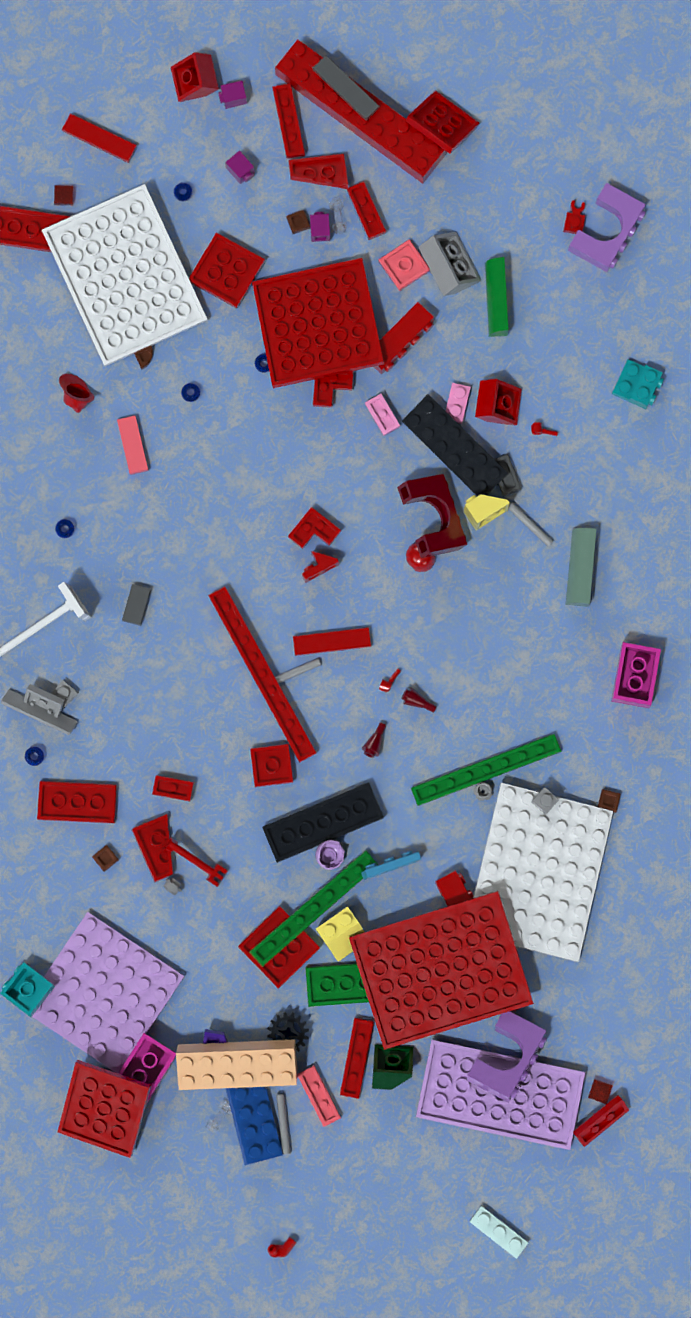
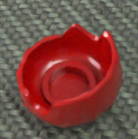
(416, 562)

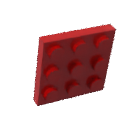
(442, 122)
(226, 270)
(289, 959)

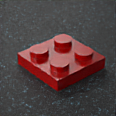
(271, 765)

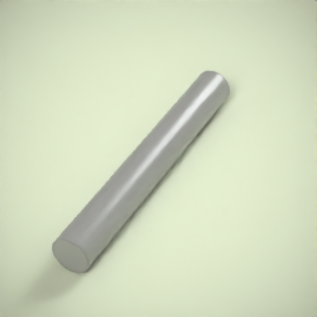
(532, 526)
(298, 670)
(283, 1124)

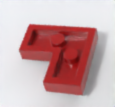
(324, 388)
(313, 524)

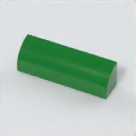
(496, 297)

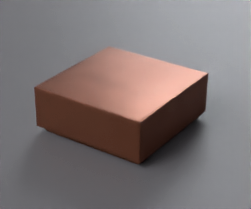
(298, 222)
(609, 800)
(105, 858)

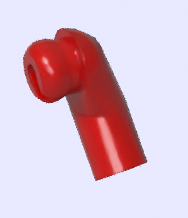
(281, 1250)

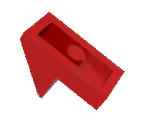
(324, 564)

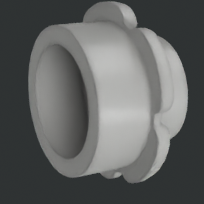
(483, 786)
(172, 886)

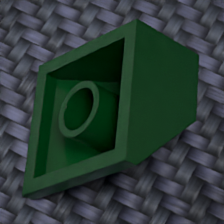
(391, 1066)

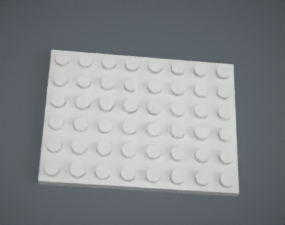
(124, 275)
(544, 868)

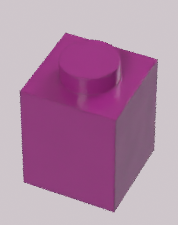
(232, 94)
(240, 167)
(320, 227)

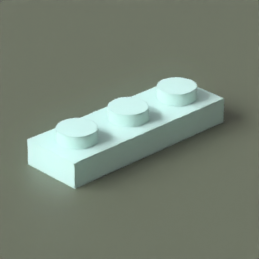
(498, 1232)

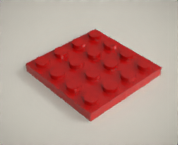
(104, 1108)

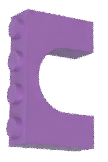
(604, 253)
(505, 1082)

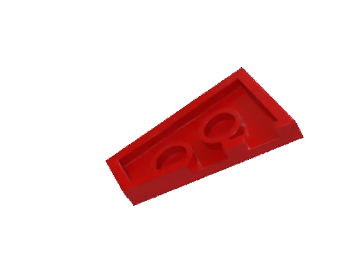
(320, 170)
(152, 841)

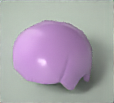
(330, 854)

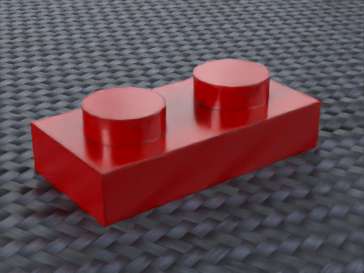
(173, 788)

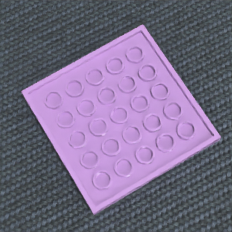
(105, 992)

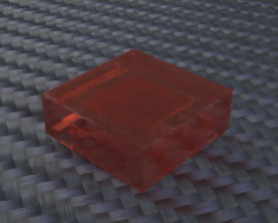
(63, 195)
(600, 1091)

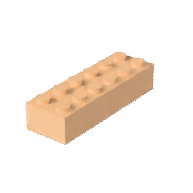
(236, 1064)

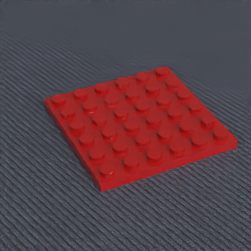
(317, 323)

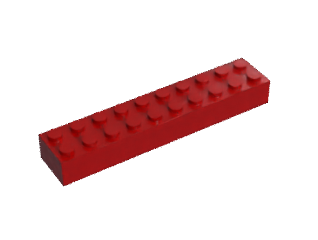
(383, 130)

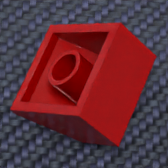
(194, 77)
(498, 402)

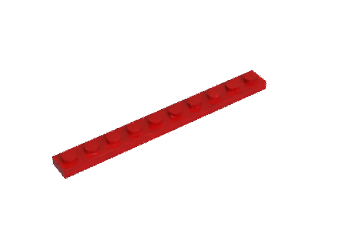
(262, 674)

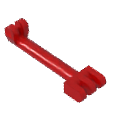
(213, 872)

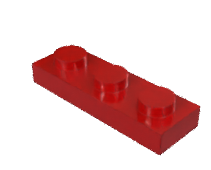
(366, 210)
(601, 1121)

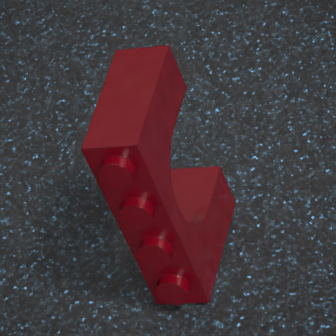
(435, 492)

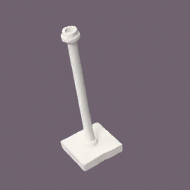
(72, 603)

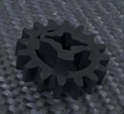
(290, 1024)

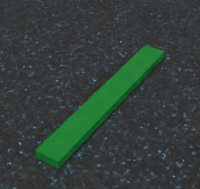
(486, 770)
(311, 910)

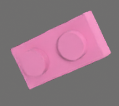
(457, 401)
(382, 414)

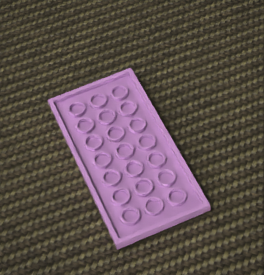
(539, 1114)

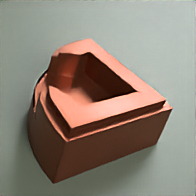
(144, 356)

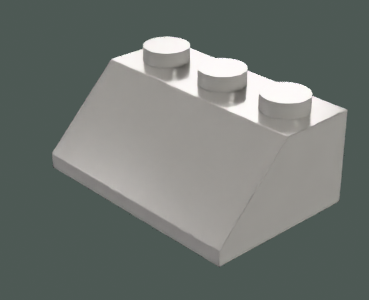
(449, 263)

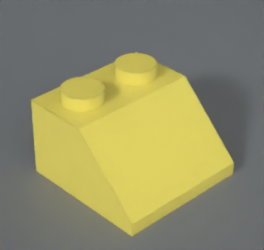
(484, 509)
(337, 931)

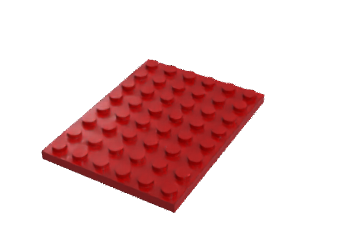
(441, 970)

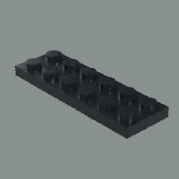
(454, 447)
(323, 822)

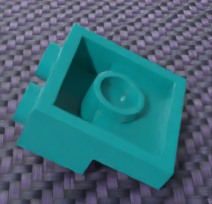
(638, 384)
(27, 989)

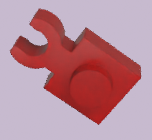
(574, 220)

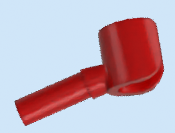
(536, 429)
(386, 685)

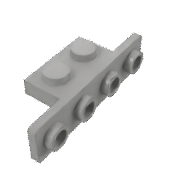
(41, 707)

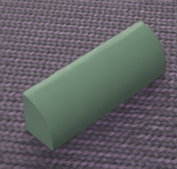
(581, 567)

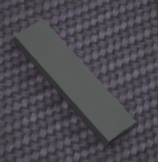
(345, 88)

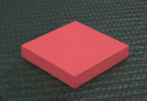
(404, 265)

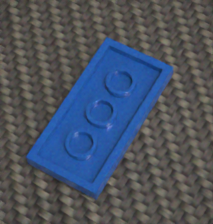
(254, 1124)

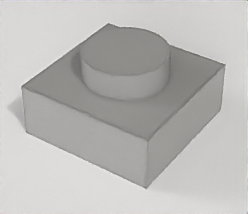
(64, 692)
(545, 800)

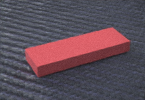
(132, 445)
(318, 1096)

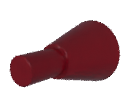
(414, 699)
(373, 745)

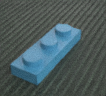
(390, 864)

